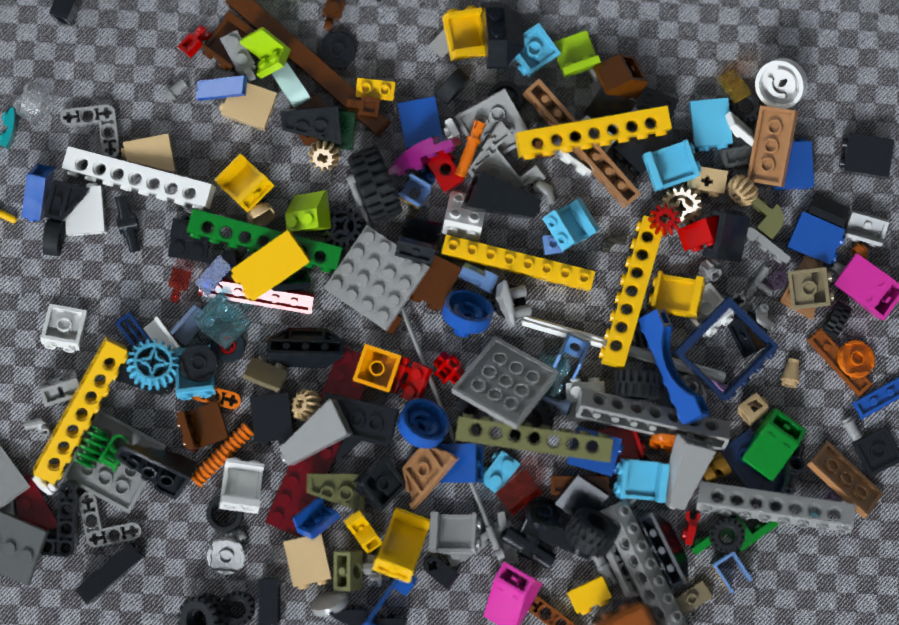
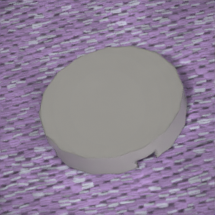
(226, 555)
(329, 602)

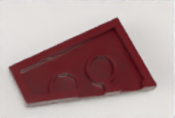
(34, 508)

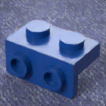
(315, 519)

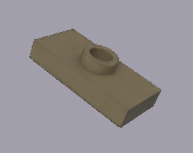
(693, 597)

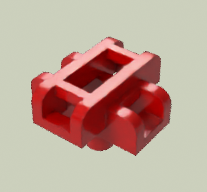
(450, 366)

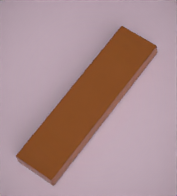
(828, 351)

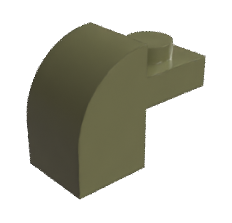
(773, 218)

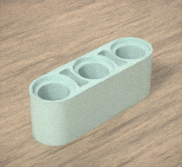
(291, 86)

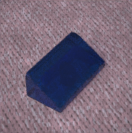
(214, 275)

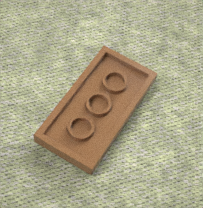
(772, 146)
(845, 479)

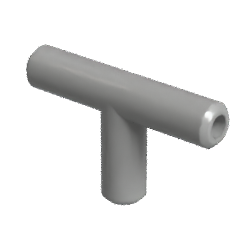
(757, 283)

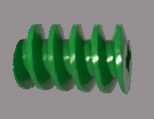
(92, 447)

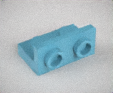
(499, 471)

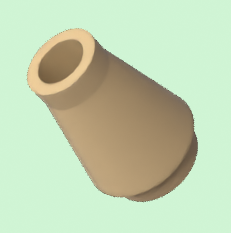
(790, 376)

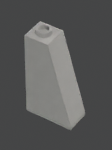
(316, 434)
(687, 466)

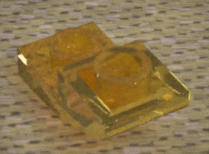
(734, 86)

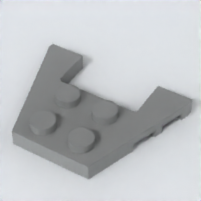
(492, 161)

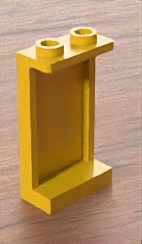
(270, 265)
(402, 545)

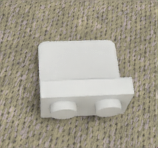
(461, 221)

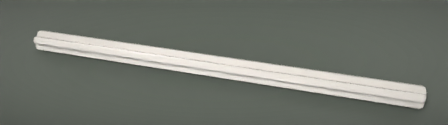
(599, 341)

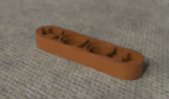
(555, 615)

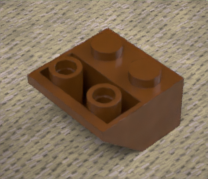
(621, 76)

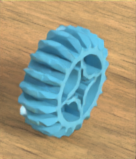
(160, 364)

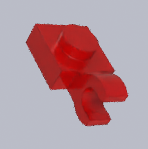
(192, 43)
(689, 532)

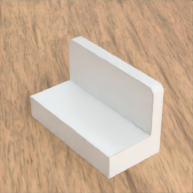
(158, 330)

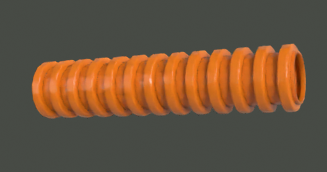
(224, 452)

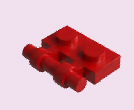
(416, 381)

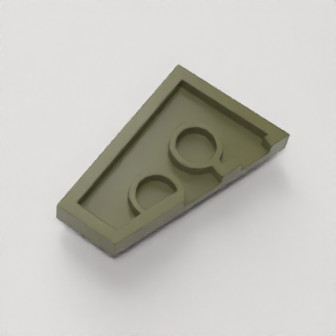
(336, 488)

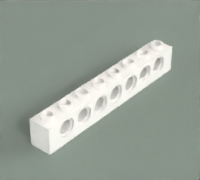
(75, 157)

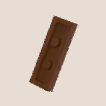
(559, 482)

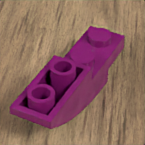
(420, 154)

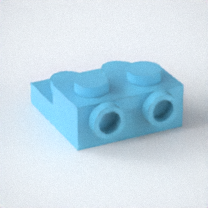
(537, 51)

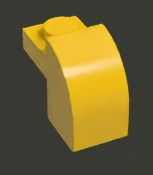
(363, 531)

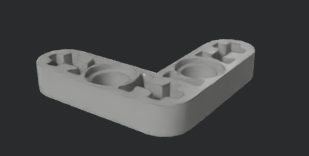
(103, 124)
(98, 527)

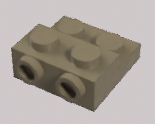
(810, 288)

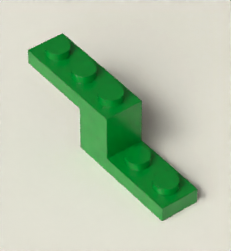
(758, 532)

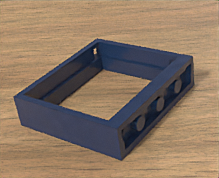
(755, 366)

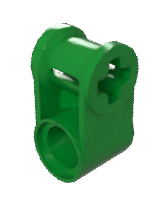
(110, 451)

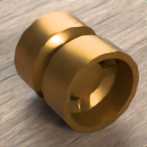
(717, 468)

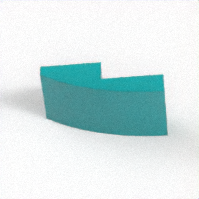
(10, 120)

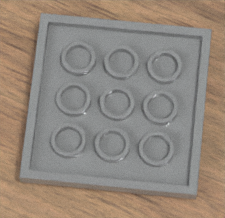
(376, 279)
(505, 382)
(118, 487)

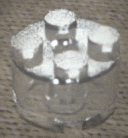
(35, 103)

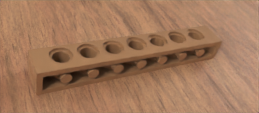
(594, 158)

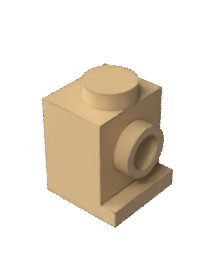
(753, 402)

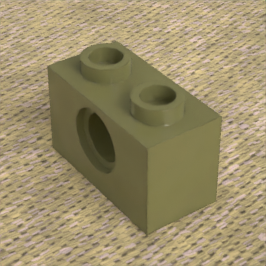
(348, 570)

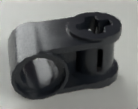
(443, 573)

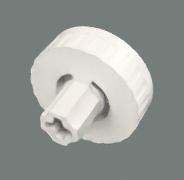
(781, 70)

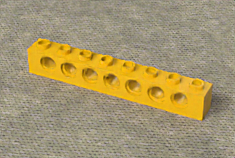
(658, 115)
(518, 263)
(108, 349)
(618, 358)

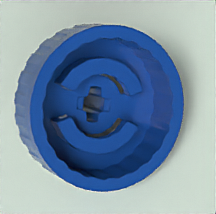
(460, 312)
(420, 432)

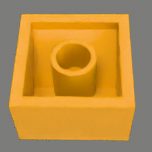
(377, 368)

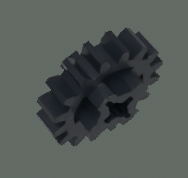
(347, 222)

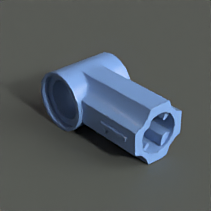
(481, 279)

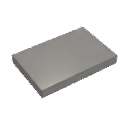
(11, 480)

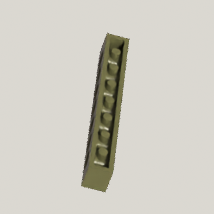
(602, 454)

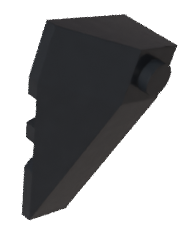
(164, 469)

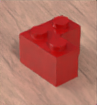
(699, 234)

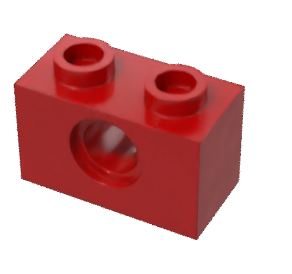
(445, 181)

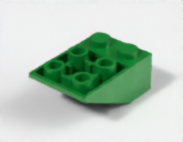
(773, 443)

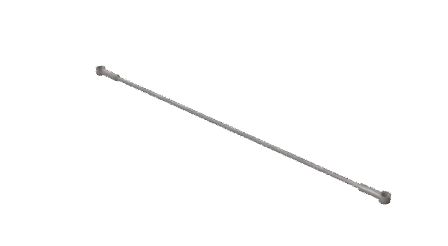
(490, 530)

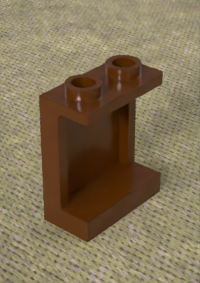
(214, 48)
(436, 283)

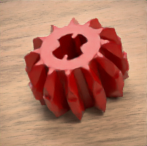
(671, 217)

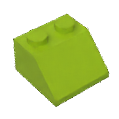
(308, 213)

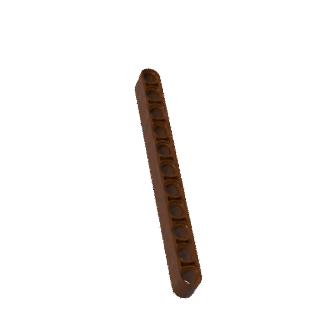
(308, 62)

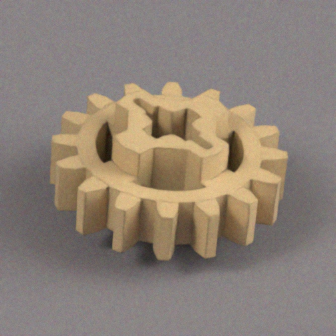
(690, 205)

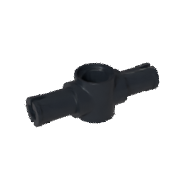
(127, 223)
(792, 470)

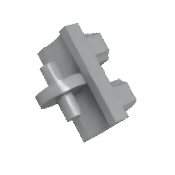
(374, 575)

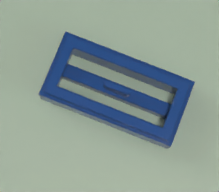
(124, 319)

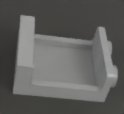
(454, 533)

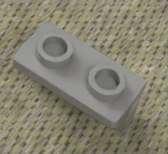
(866, 228)

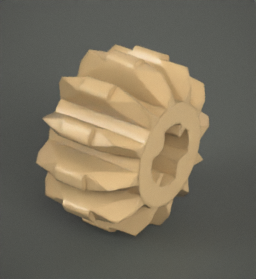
(326, 149)
(742, 190)
(305, 404)

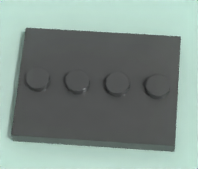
(20, 547)

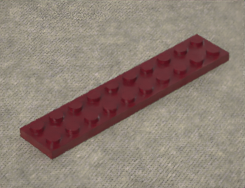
(292, 492)

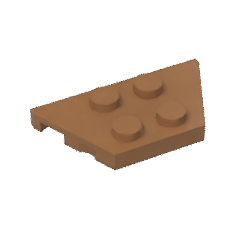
(425, 471)

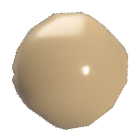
(261, 214)

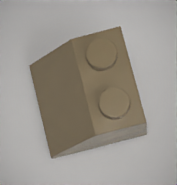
(266, 375)

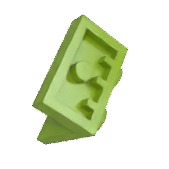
(268, 49)
(576, 54)

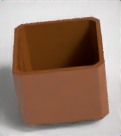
(628, 614)

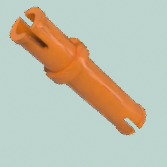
(470, 148)

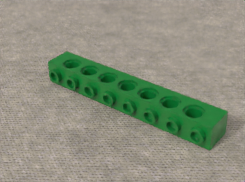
(198, 218)

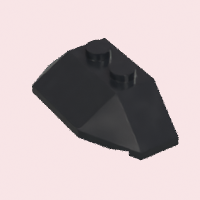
(501, 34)
(305, 347)
(665, 548)

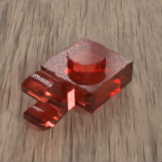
(179, 282)

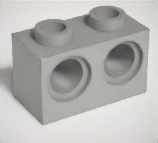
(58, 389)

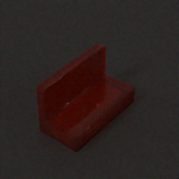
(518, 492)

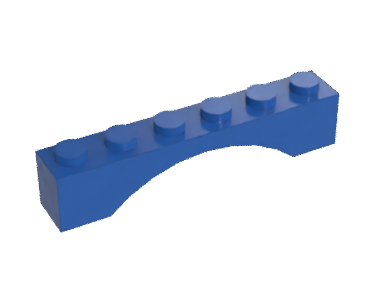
(658, 331)

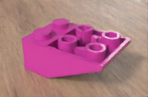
(869, 287)
(511, 596)

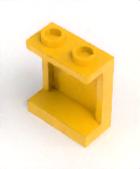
(464, 33)
(244, 183)
(677, 295)

